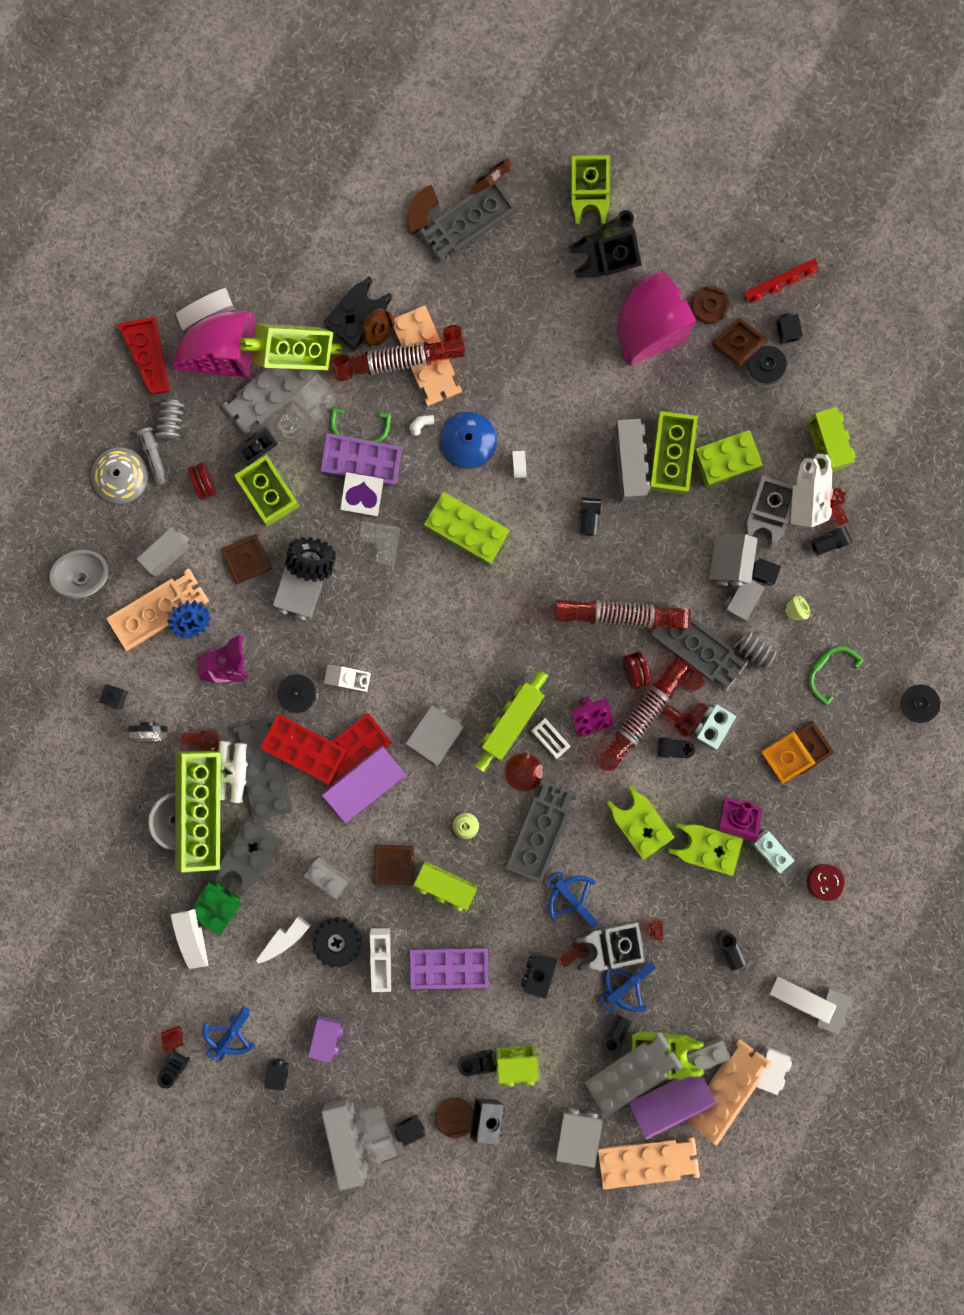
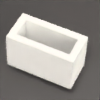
(773, 1077)

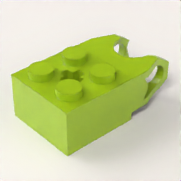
(591, 193)
(635, 819)
(702, 845)
(679, 1045)

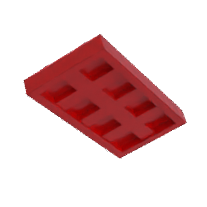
(360, 742)
(303, 749)

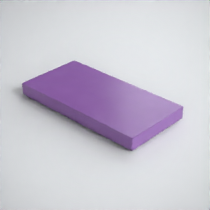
(363, 784)
(671, 1104)

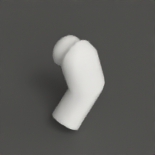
(419, 422)

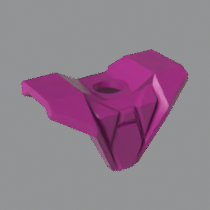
(230, 671)

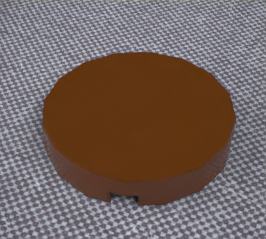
(710, 311)
(377, 327)
(455, 1110)

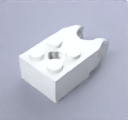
(812, 493)

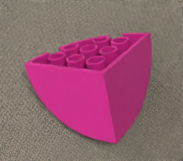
(653, 318)
(214, 345)

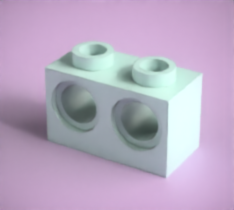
(719, 729)
(772, 851)

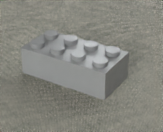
(630, 460)
(344, 1143)

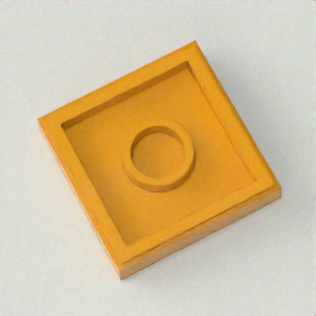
(788, 757)

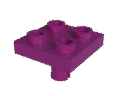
(591, 716)
(740, 819)

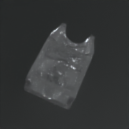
(307, 407)

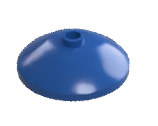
(472, 452)

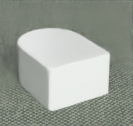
(519, 464)

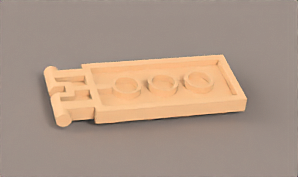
(435, 378)
(150, 612)
(731, 1090)
(647, 1162)

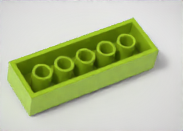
(197, 811)

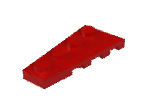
(786, 279)
(146, 348)

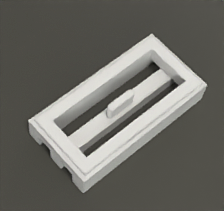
(539, 726)

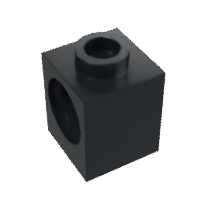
(789, 328)
(765, 571)
(113, 696)
(276, 1075)
(410, 1130)

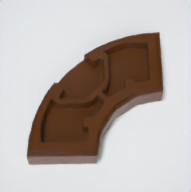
(495, 172)
(420, 208)

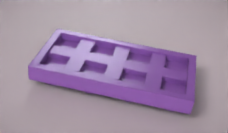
(361, 457)
(449, 968)

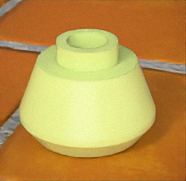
(797, 608)
(466, 819)

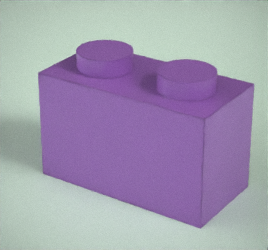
(325, 1039)

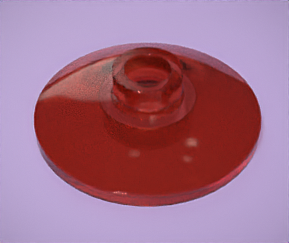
(514, 768)

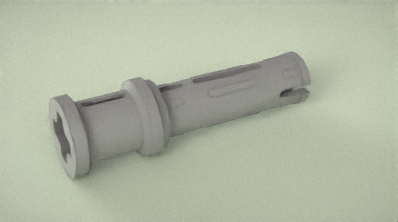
(150, 448)

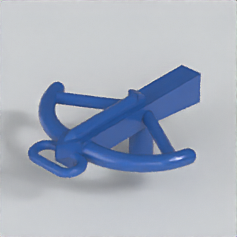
(578, 905)
(633, 981)
(221, 1047)

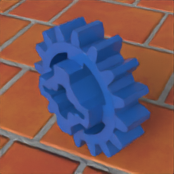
(188, 619)

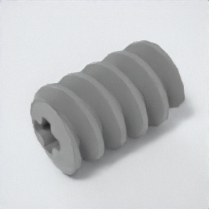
(168, 419)
(755, 650)

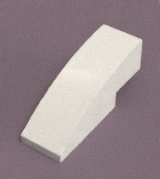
(207, 306)
(190, 938)
(284, 939)
(380, 959)
(803, 999)

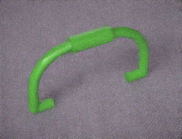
(382, 415)
(819, 664)

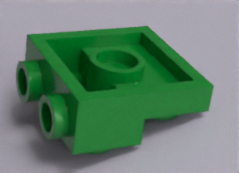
(216, 907)

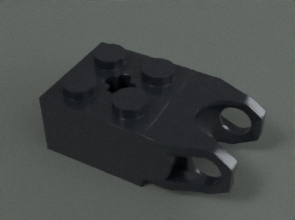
(601, 251)
(354, 307)

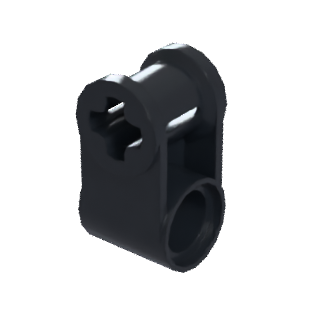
(672, 748)
(478, 1063)
(174, 1066)

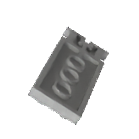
(266, 395)
(632, 1075)

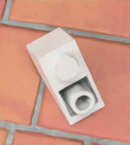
(347, 678)

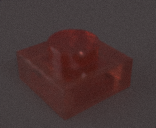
(656, 930)
(172, 1038)

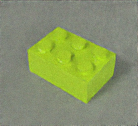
(831, 438)
(727, 458)
(267, 490)
(445, 886)
(517, 1065)

